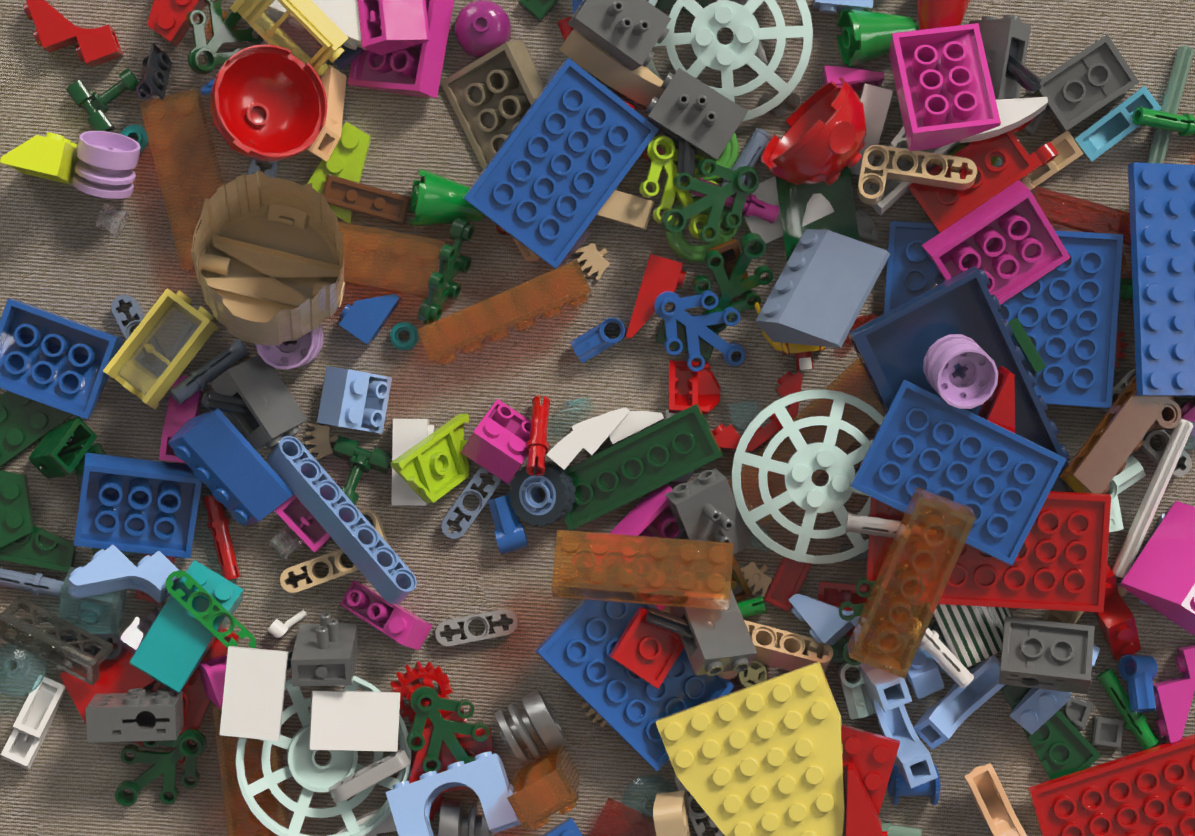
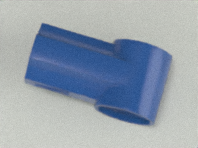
(596, 341)
(509, 530)
(1139, 673)

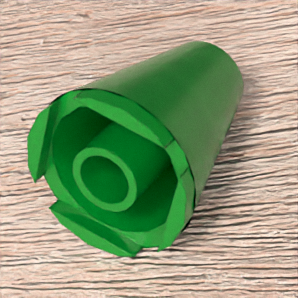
(868, 34)
(439, 201)

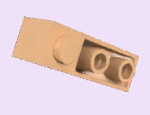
(334, 85)

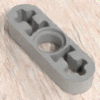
(456, 638)
(369, 775)

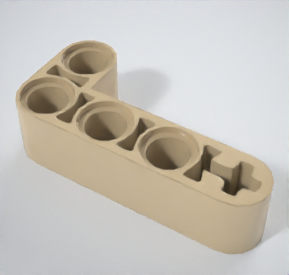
(917, 174)
(332, 559)
(777, 642)
(671, 814)

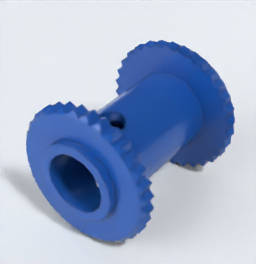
(898, 787)

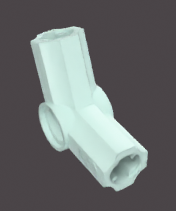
(1131, 474)
(855, 694)

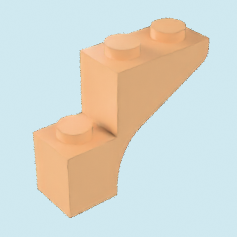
(993, 802)

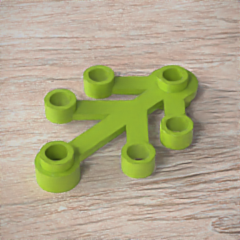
(667, 161)

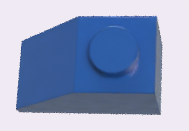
(368, 316)

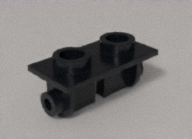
(154, 74)

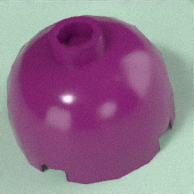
(482, 27)

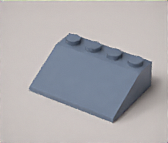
(821, 289)

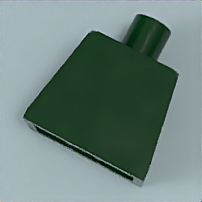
(57, 457)

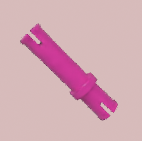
(751, 207)

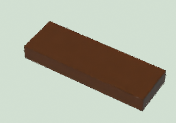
(365, 199)

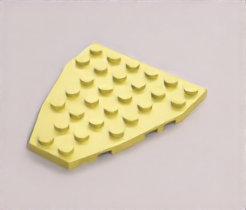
(764, 757)

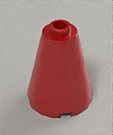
(940, 13)

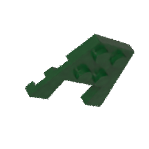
(15, 508)

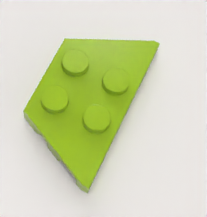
(436, 461)

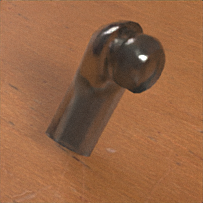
(788, 106)

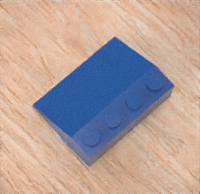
(53, 358)
(137, 505)

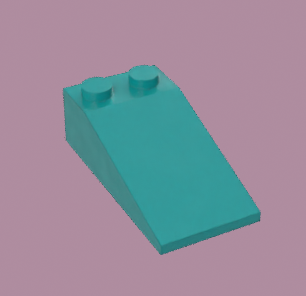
(177, 638)

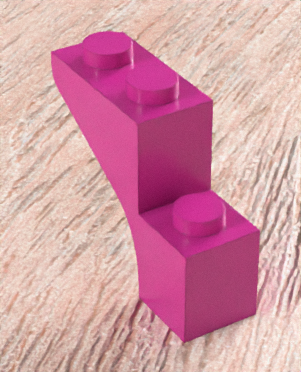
(1175, 696)

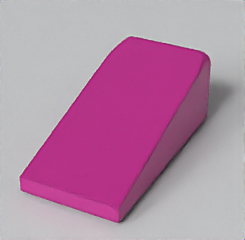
(854, 77)

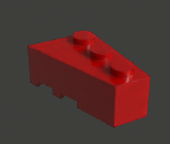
(169, 18)

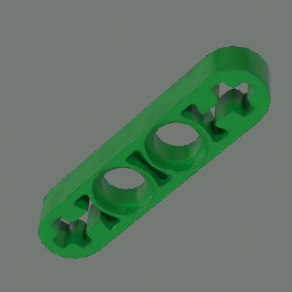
(215, 609)

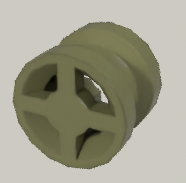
(755, 673)

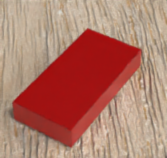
(786, 583)

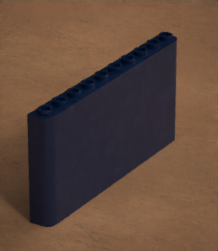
(897, 342)

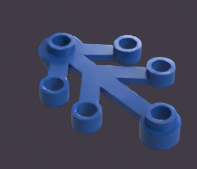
(696, 326)

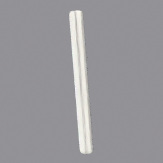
(1152, 498)

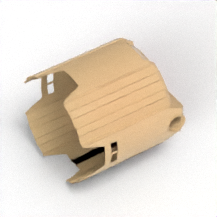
(276, 262)

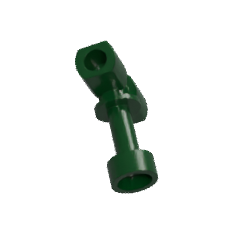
(96, 104)
(360, 461)

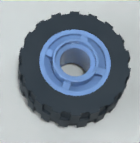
(529, 504)

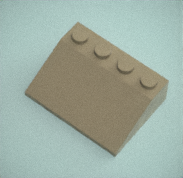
(493, 96)

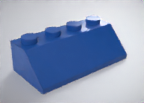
(229, 467)

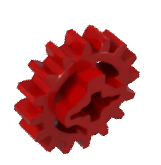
(417, 678)

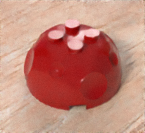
(268, 103)
(821, 137)

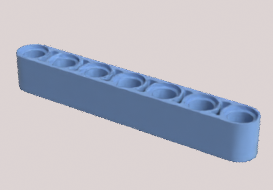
(342, 520)

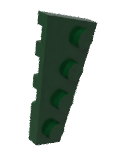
(41, 550)
(1057, 741)

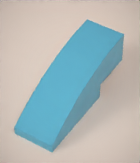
(1115, 124)

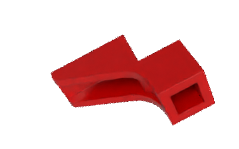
(57, 32)
(1117, 621)

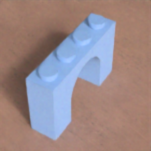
(888, 697)
(486, 776)

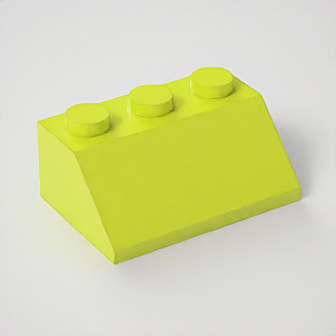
(44, 158)

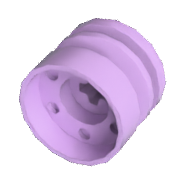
(106, 164)
(293, 354)
(972, 380)

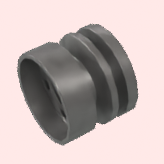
(530, 727)
(455, 823)

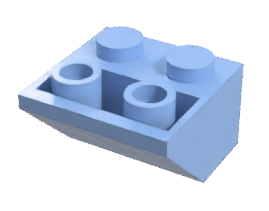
(354, 399)

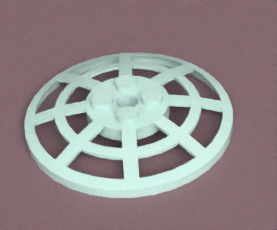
(741, 49)
(799, 472)
(313, 775)

